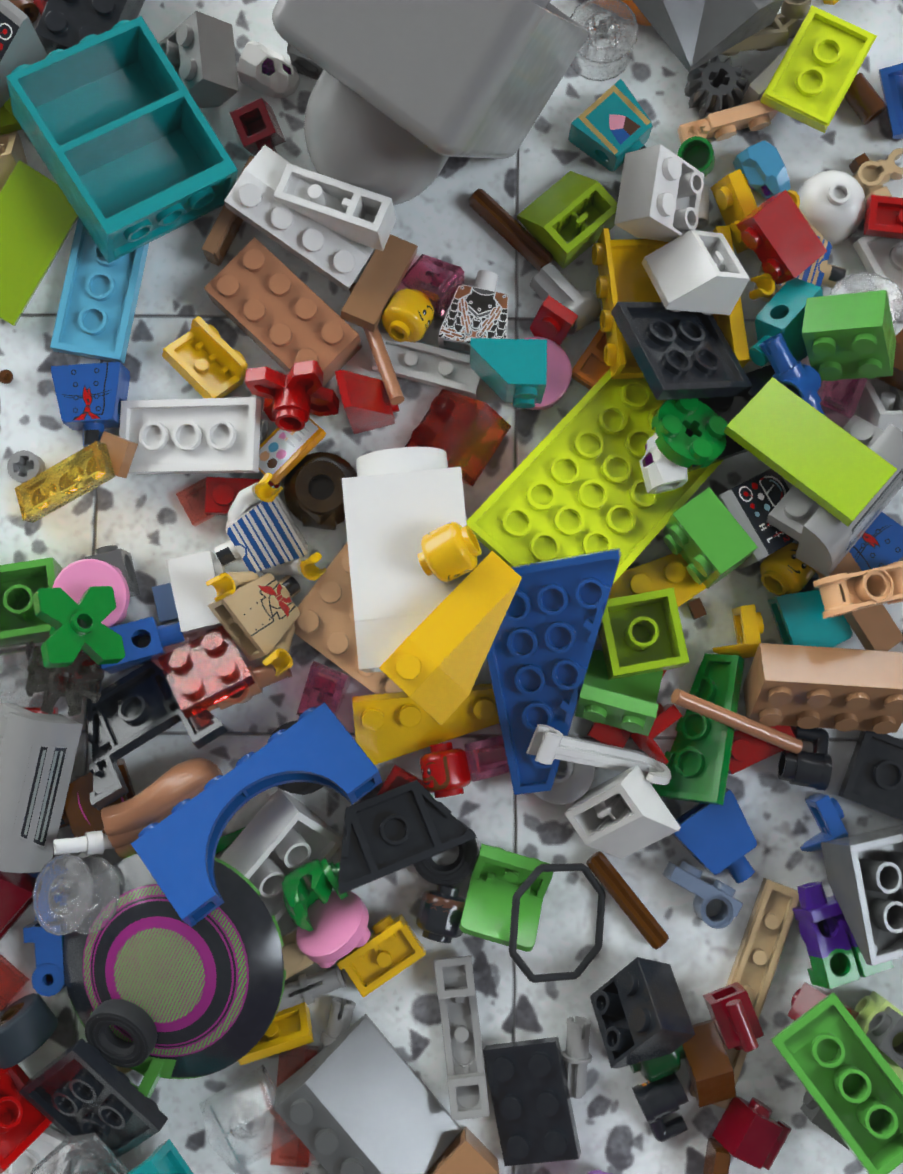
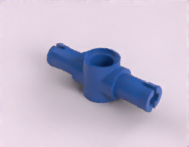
(793, 374)

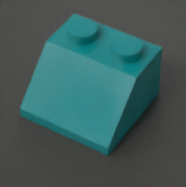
(512, 368)

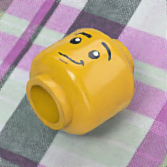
(408, 315)
(449, 551)
(785, 573)

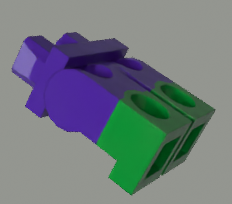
(829, 940)

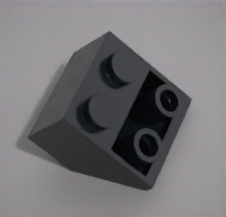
(641, 1013)

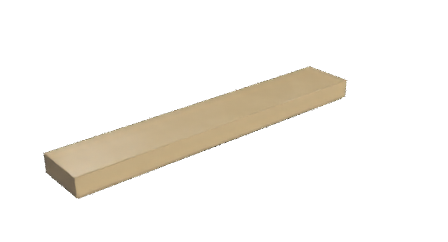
(760, 953)

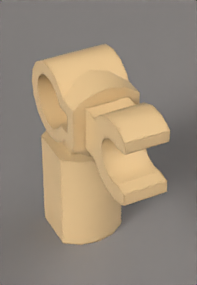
(874, 174)

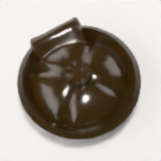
(316, 491)

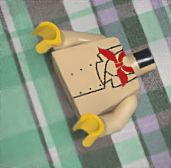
(258, 614)

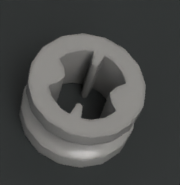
(19, 460)

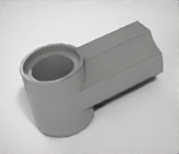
(583, 303)

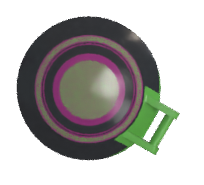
(202, 984)

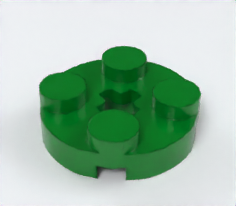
(676, 445)

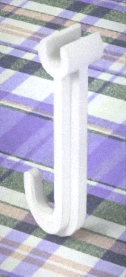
(551, 744)

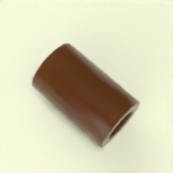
(864, 99)

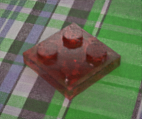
(205, 671)

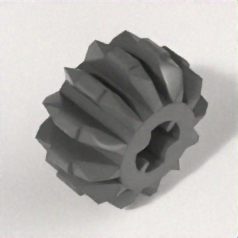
(715, 74)

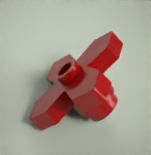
(294, 395)

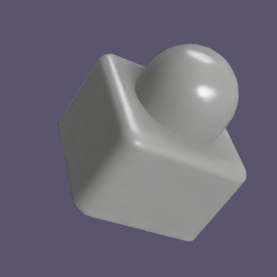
(423, 82)

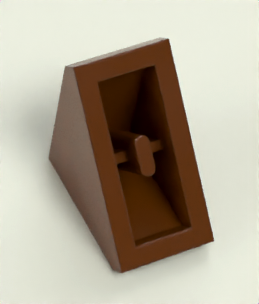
(709, 1065)

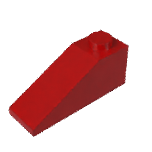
(365, 401)

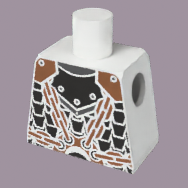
(475, 313)

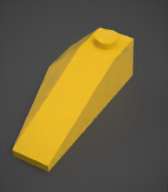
(450, 646)

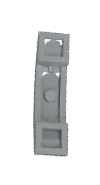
(461, 1038)

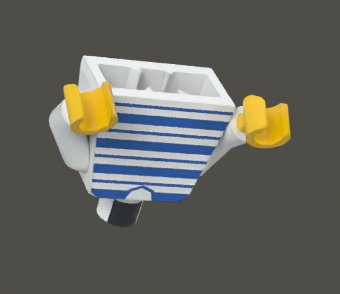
(266, 535)

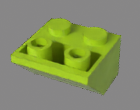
(570, 216)

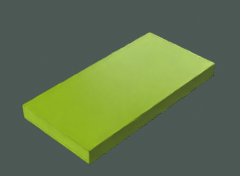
(32, 231)
(810, 451)

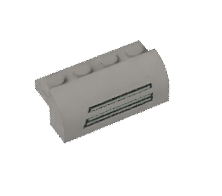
(821, 535)
(34, 784)

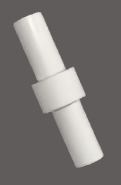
(92, 843)

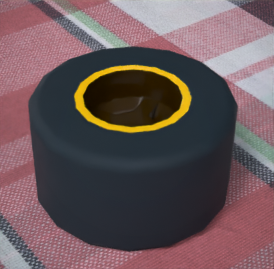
(24, 1029)

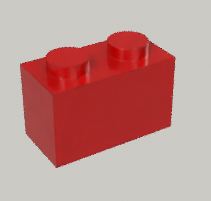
(781, 238)

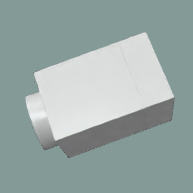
(387, 513)

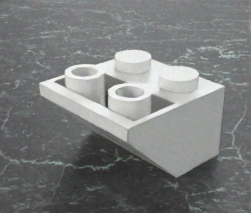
(658, 195)
(697, 274)
(622, 815)

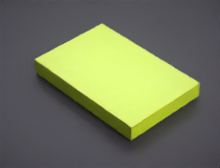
(818, 69)

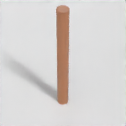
(384, 364)
(736, 721)

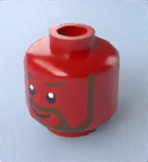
(445, 770)

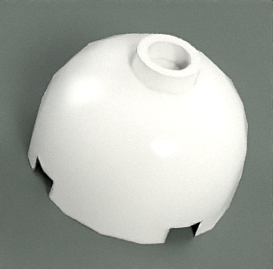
(833, 204)

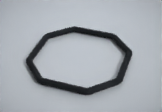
(515, 917)

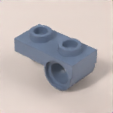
(689, 878)

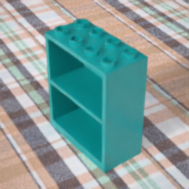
(122, 137)

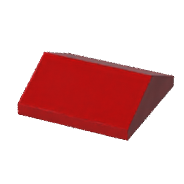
(19, 1119)

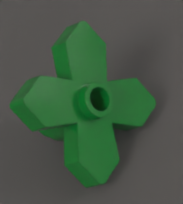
(78, 626)

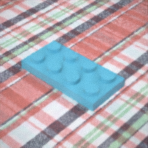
(97, 301)

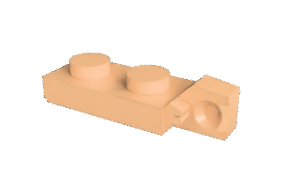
(726, 122)

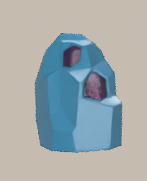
(763, 169)

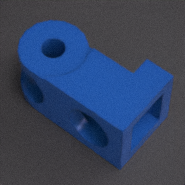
(49, 974)

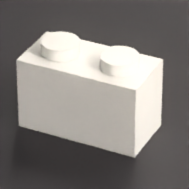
(190, 592)

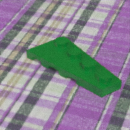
(702, 745)

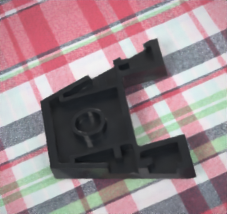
(128, 717)

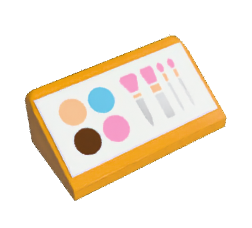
(285, 449)

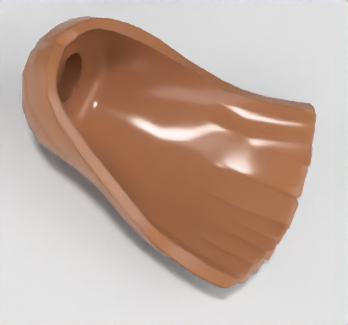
(127, 819)

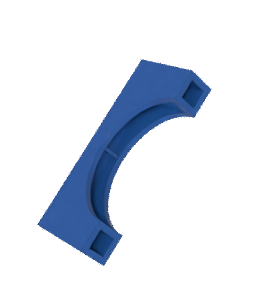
(184, 844)

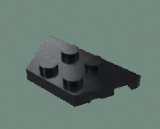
(394, 834)

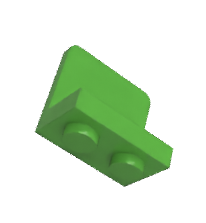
(620, 702)
(490, 896)

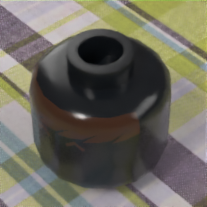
(440, 913)

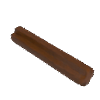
(510, 229)
(627, 900)

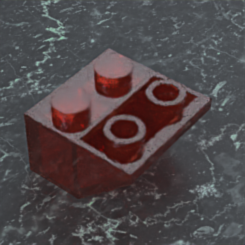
(464, 429)

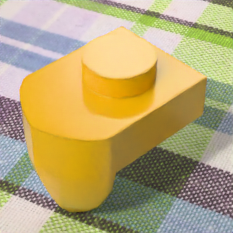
(748, 628)

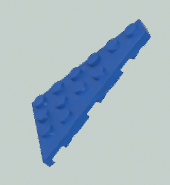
(545, 654)

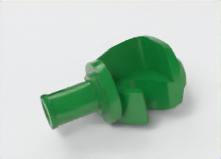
(306, 885)

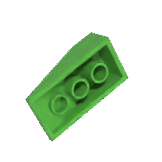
(848, 1082)

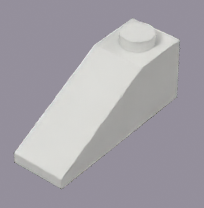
(338, 206)

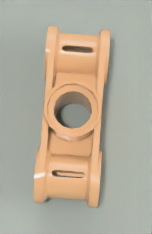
(849, 592)

